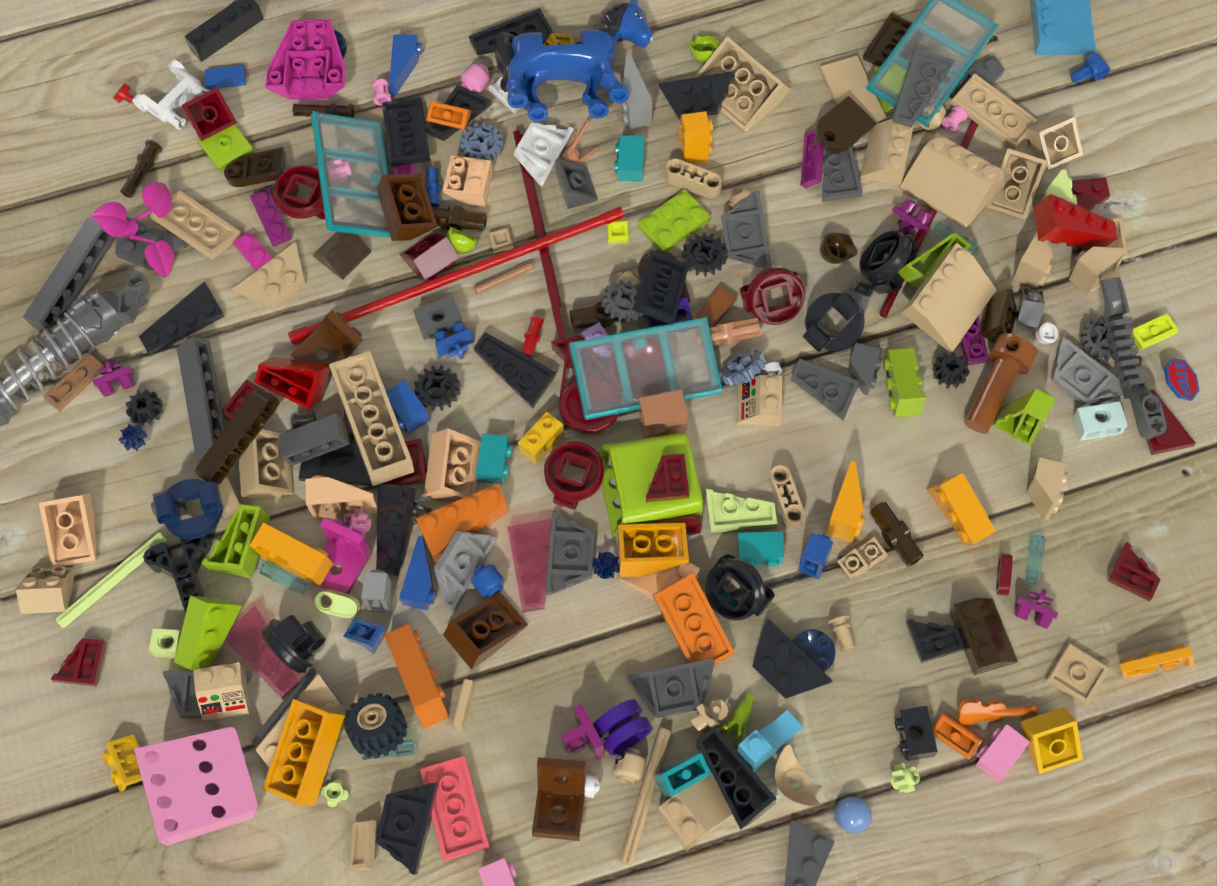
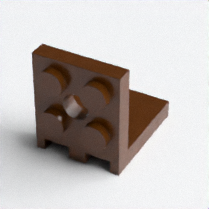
(332, 336)
(559, 789)

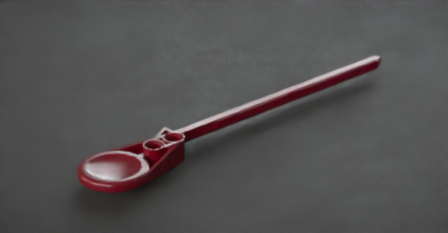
(569, 399)

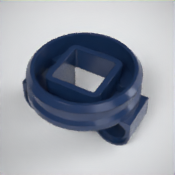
(168, 509)

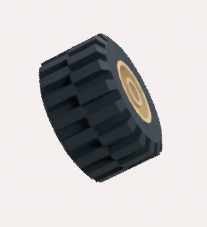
(375, 725)

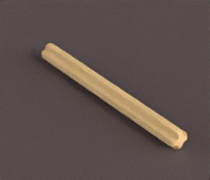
(645, 797)

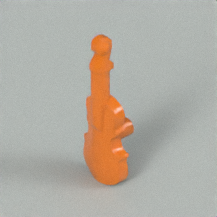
(974, 711)

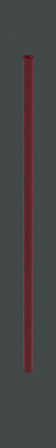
(921, 234)

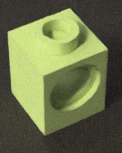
(160, 638)

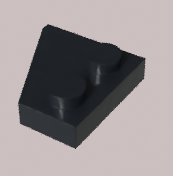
(934, 640)

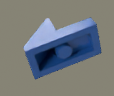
(365, 634)

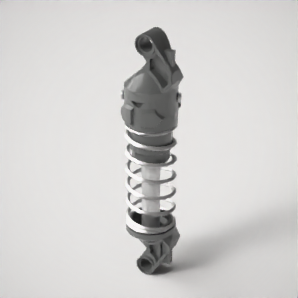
(85, 326)

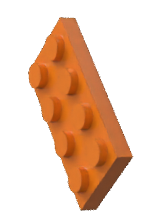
(692, 621)

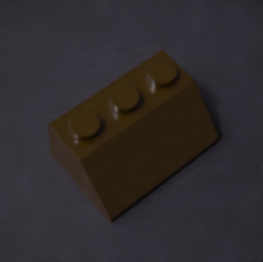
(982, 635)

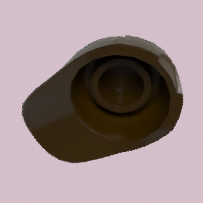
(837, 248)

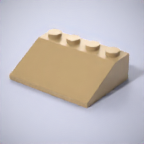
(753, 90)
(952, 180)
(950, 298)

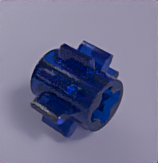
(133, 437)
(606, 565)

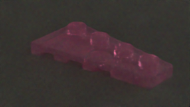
(530, 556)
(248, 642)

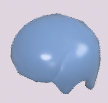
(853, 814)

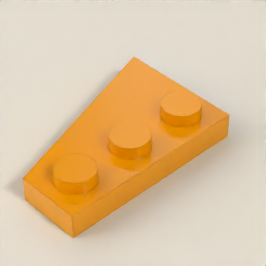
(1168, 660)

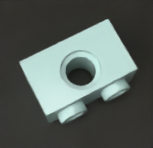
(1089, 427)

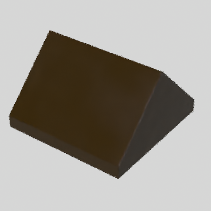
(342, 253)
(999, 316)

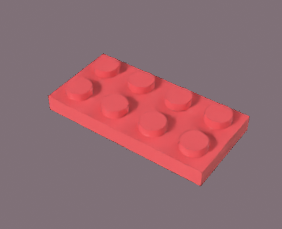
(455, 809)

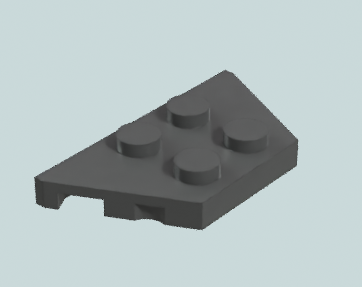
(746, 232)
(134, 249)
(569, 554)
(674, 688)
(183, 692)

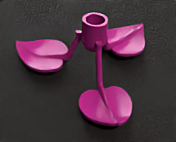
(113, 221)

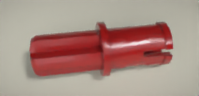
(532, 336)

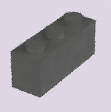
(313, 439)

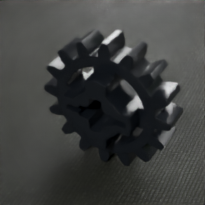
(704, 261)
(442, 380)

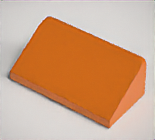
(448, 115)
(956, 735)

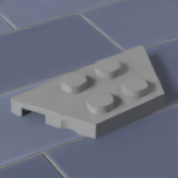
(1083, 376)
(457, 564)

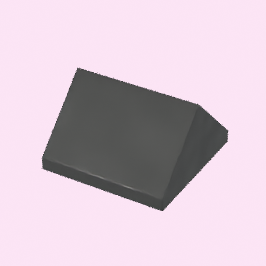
(574, 183)

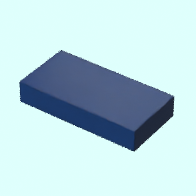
(225, 77)

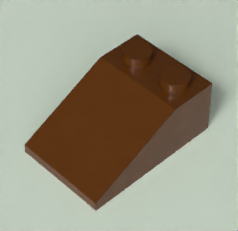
(484, 629)

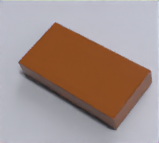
(716, 306)

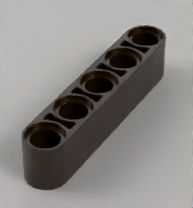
(237, 436)

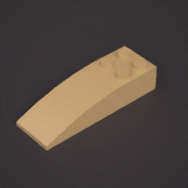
(371, 418)

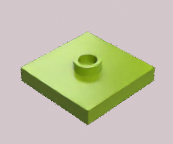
(226, 147)

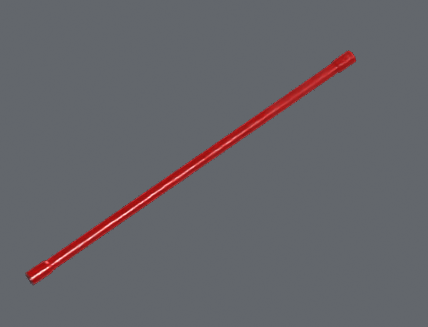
(606, 218)

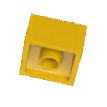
(1052, 740)

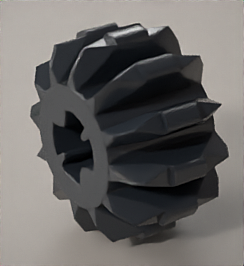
(954, 377)
(136, 407)

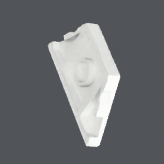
(541, 148)

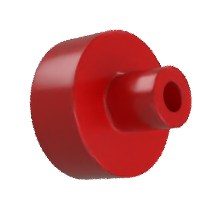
(123, 93)

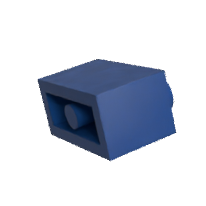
(407, 407)
(816, 555)

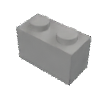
(377, 591)

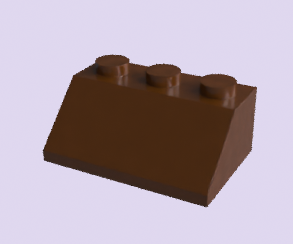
(406, 206)

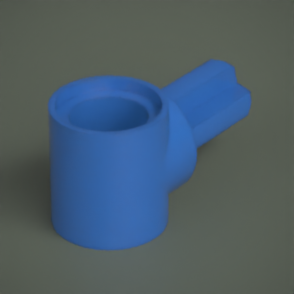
(1093, 67)

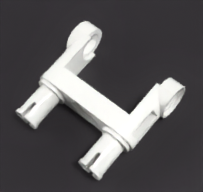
(173, 101)

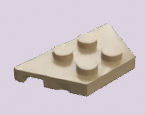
(274, 280)

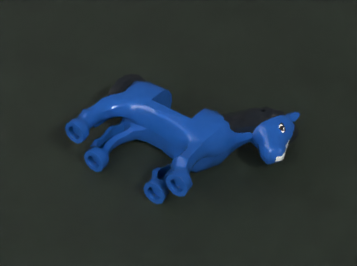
(529, 63)

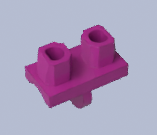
(906, 212)
(105, 382)
(1045, 615)

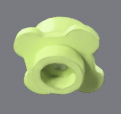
(328, 790)

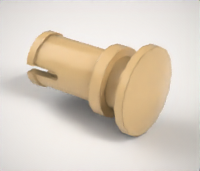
(843, 632)

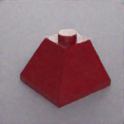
(209, 114)

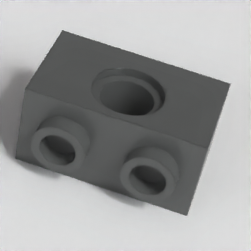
(443, 308)

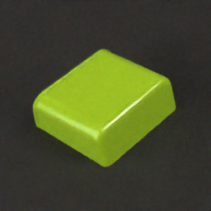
(633, 470)

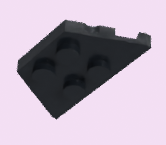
(698, 93)
(786, 664)
(406, 824)

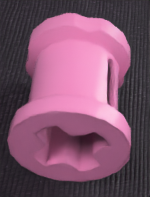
(381, 92)
(952, 121)

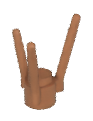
(570, 153)

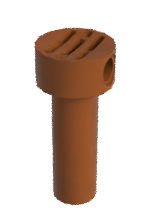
(1010, 357)

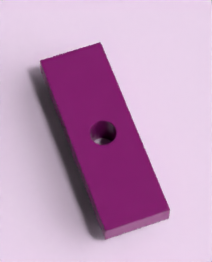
(974, 345)

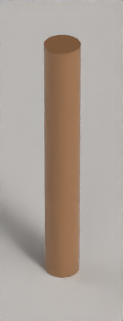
(503, 277)

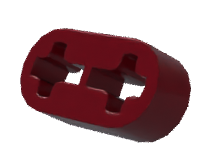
(1004, 574)

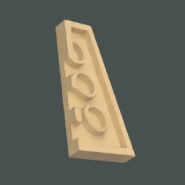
(315, 693)

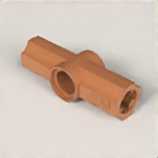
(733, 331)

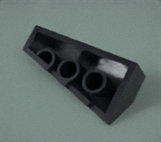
(223, 28)
(739, 784)

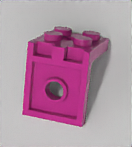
(345, 549)

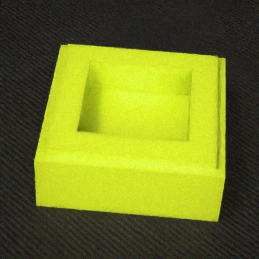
(618, 232)

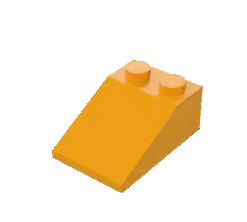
(846, 516)
(651, 548)

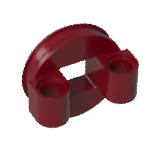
(287, 189)
(755, 300)
(580, 455)

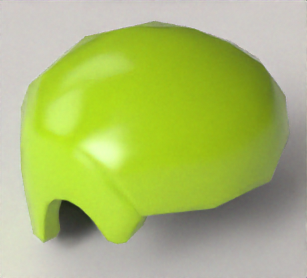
(703, 47)
(461, 241)

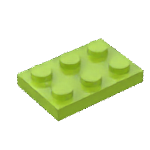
(674, 221)

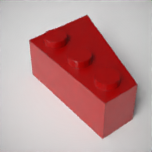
(294, 379)

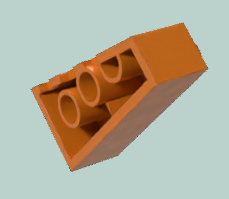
(466, 515)
(416, 676)

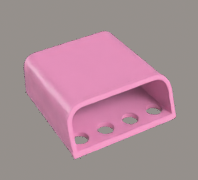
(197, 784)

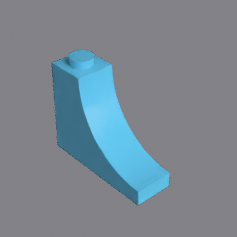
(765, 743)

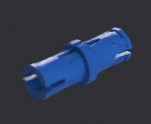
(433, 186)

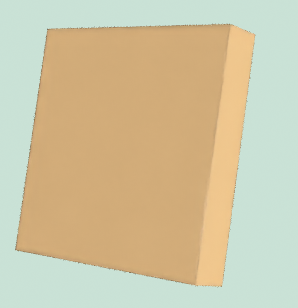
(1077, 675)

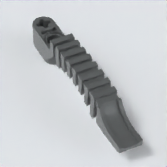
(1115, 307)

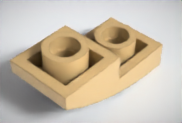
(862, 559)

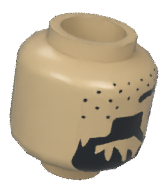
(629, 766)

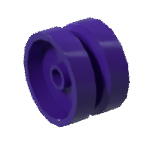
(622, 727)

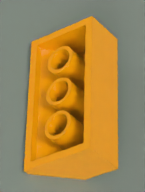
(303, 753)

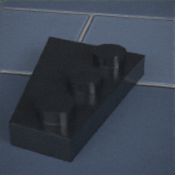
(463, 99)

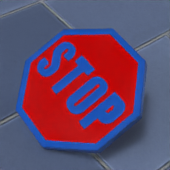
(1181, 379)

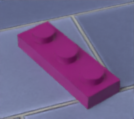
(812, 160)
(270, 217)

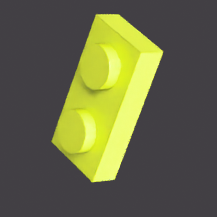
(1154, 331)

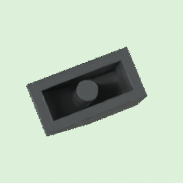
(862, 294)

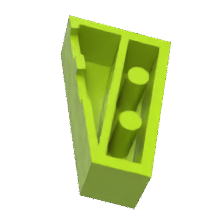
(204, 630)

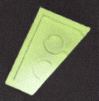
(736, 513)

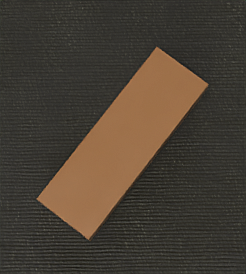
(74, 382)

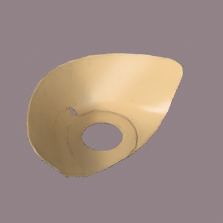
(786, 767)

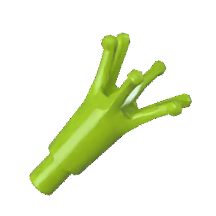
(739, 719)

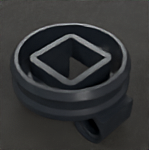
(884, 273)
(819, 336)
(755, 599)
(293, 642)

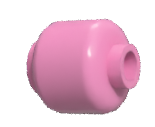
(475, 78)

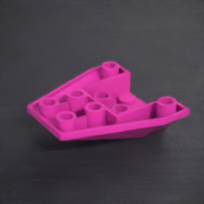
(307, 62)

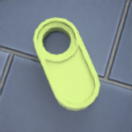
(342, 603)

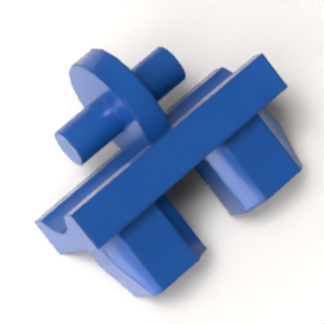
(454, 344)

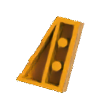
(695, 137)
(962, 508)
(291, 554)

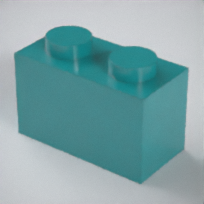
(631, 158)
(493, 458)
(761, 548)
(682, 774)

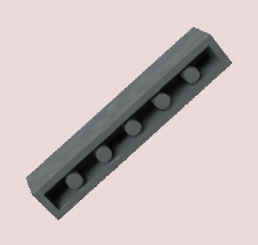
(68, 276)
(201, 393)

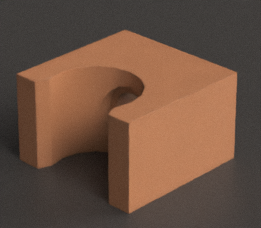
(663, 414)

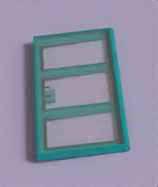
(942, 29)
(350, 168)
(643, 363)

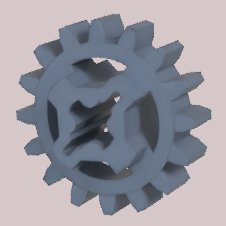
(481, 142)
(743, 367)

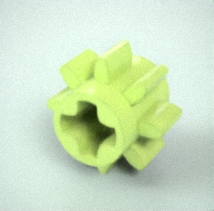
(904, 777)

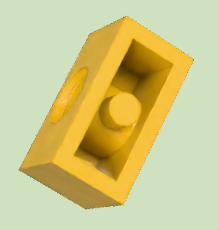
(541, 438)

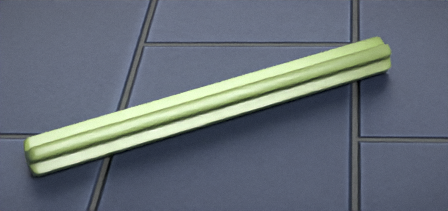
(107, 582)

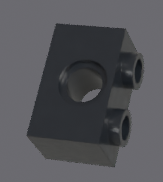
(917, 719)

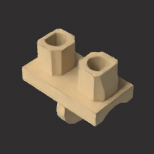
(710, 715)

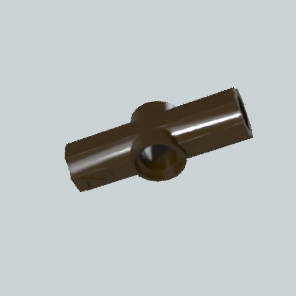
(459, 218)
(590, 316)
(896, 534)

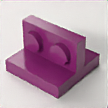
(584, 734)

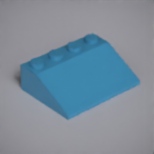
(1062, 27)

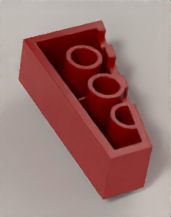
(1072, 224)

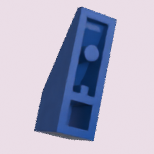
(403, 60)
(418, 584)

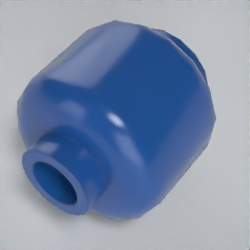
(487, 580)

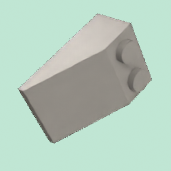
(638, 107)

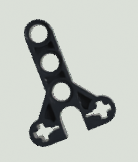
(191, 559)

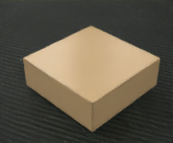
(500, 240)

